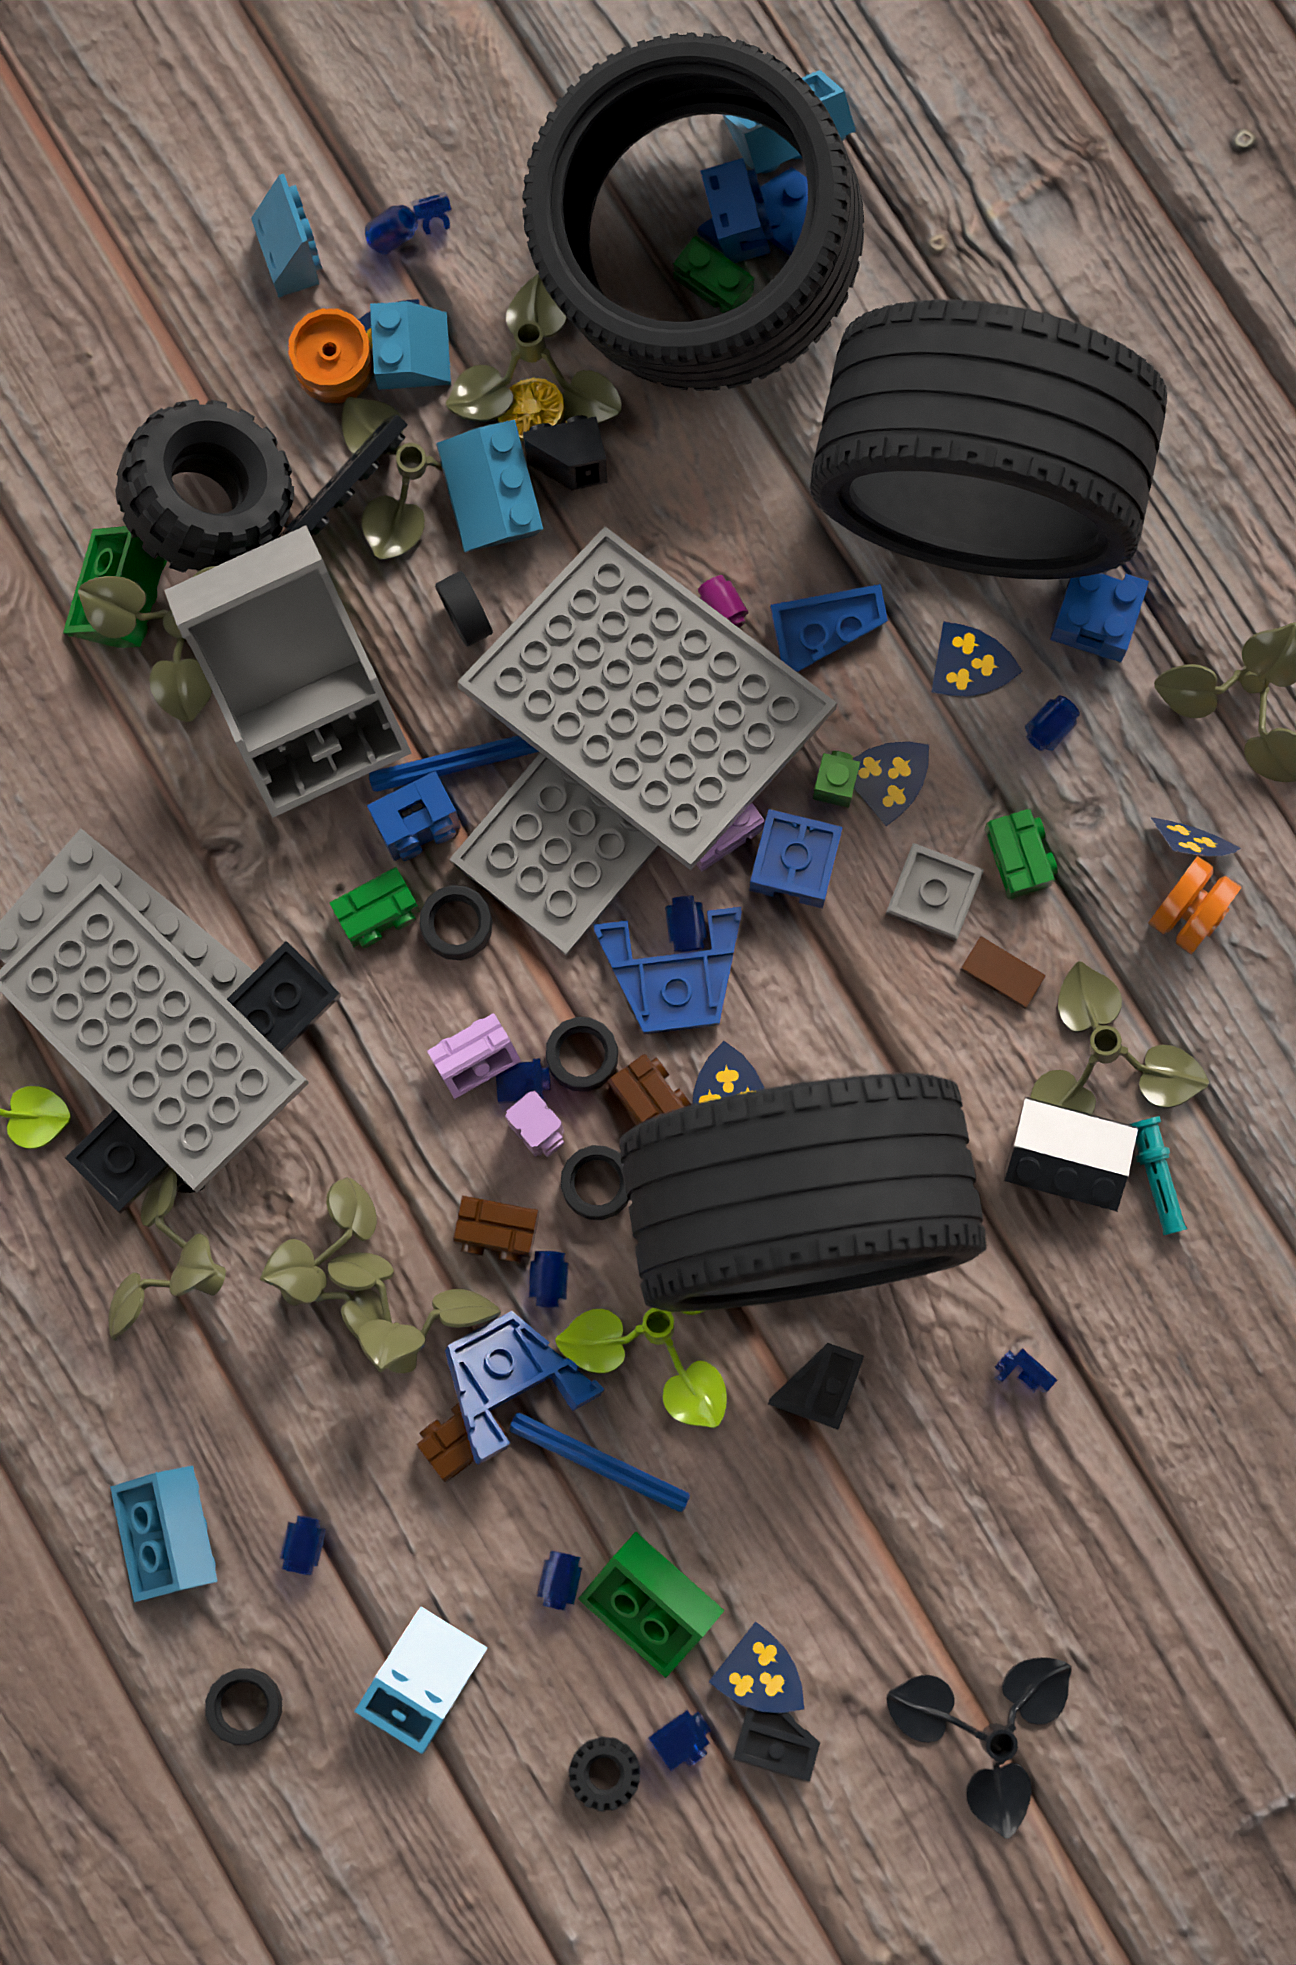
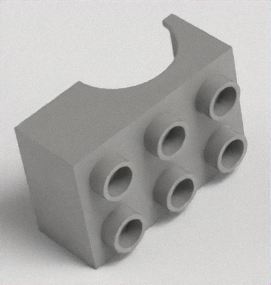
(288, 671)

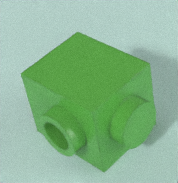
(836, 778)

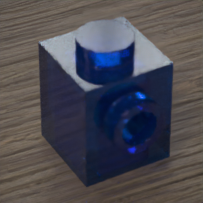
(682, 1739)

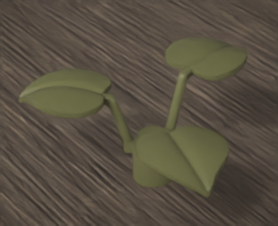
(531, 316)
(387, 523)
(112, 610)
(1266, 660)
(1094, 1000)
(192, 1272)
(297, 1273)
(396, 1344)

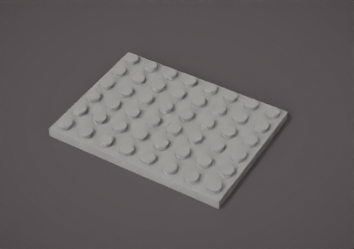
(647, 697)

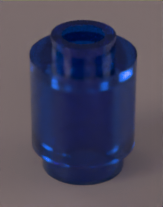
(391, 229)
(1052, 723)
(686, 924)
(548, 1278)
(302, 1545)
(559, 1580)

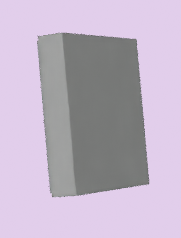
(934, 892)

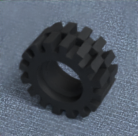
(629, 1773)

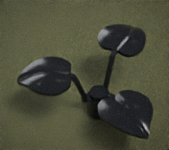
(1002, 1793)

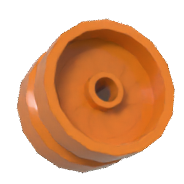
(331, 355)
(1196, 906)

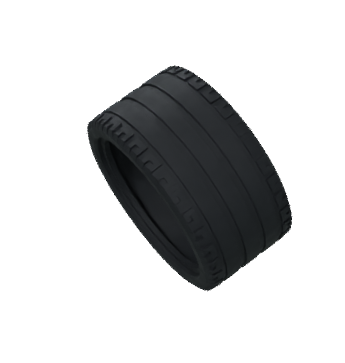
(612, 112)
(989, 439)
(801, 1191)

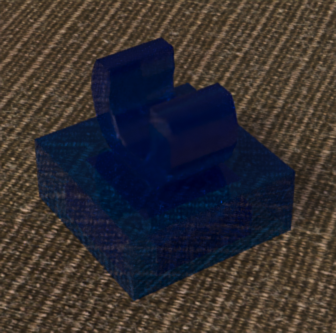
(432, 207)

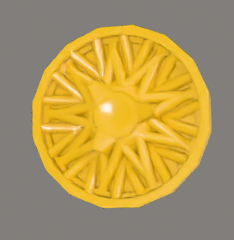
(534, 403)

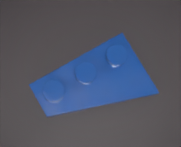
(824, 623)

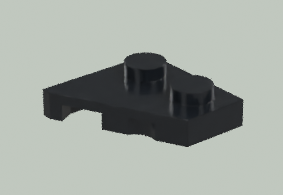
(821, 1386)
(776, 1745)

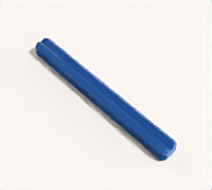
(450, 762)
(599, 1462)

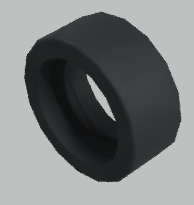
(464, 608)
(461, 894)
(571, 1027)
(568, 1174)
(213, 1706)

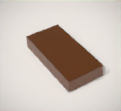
(1002, 972)

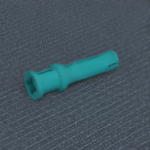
(1153, 1157)

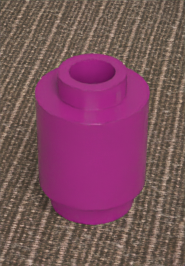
(724, 599)

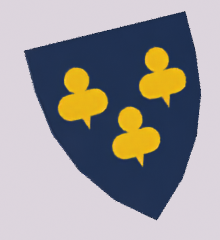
(971, 662)
(891, 777)
(1193, 840)
(725, 1075)
(760, 1674)

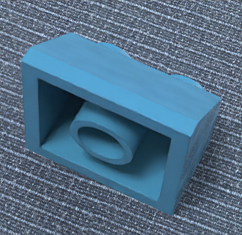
(409, 345)

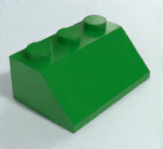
(115, 553)
(651, 1604)

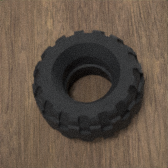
(217, 445)

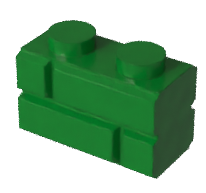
(712, 276)
(1020, 853)
(375, 908)

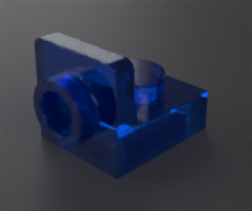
(522, 1079)
(1031, 1374)

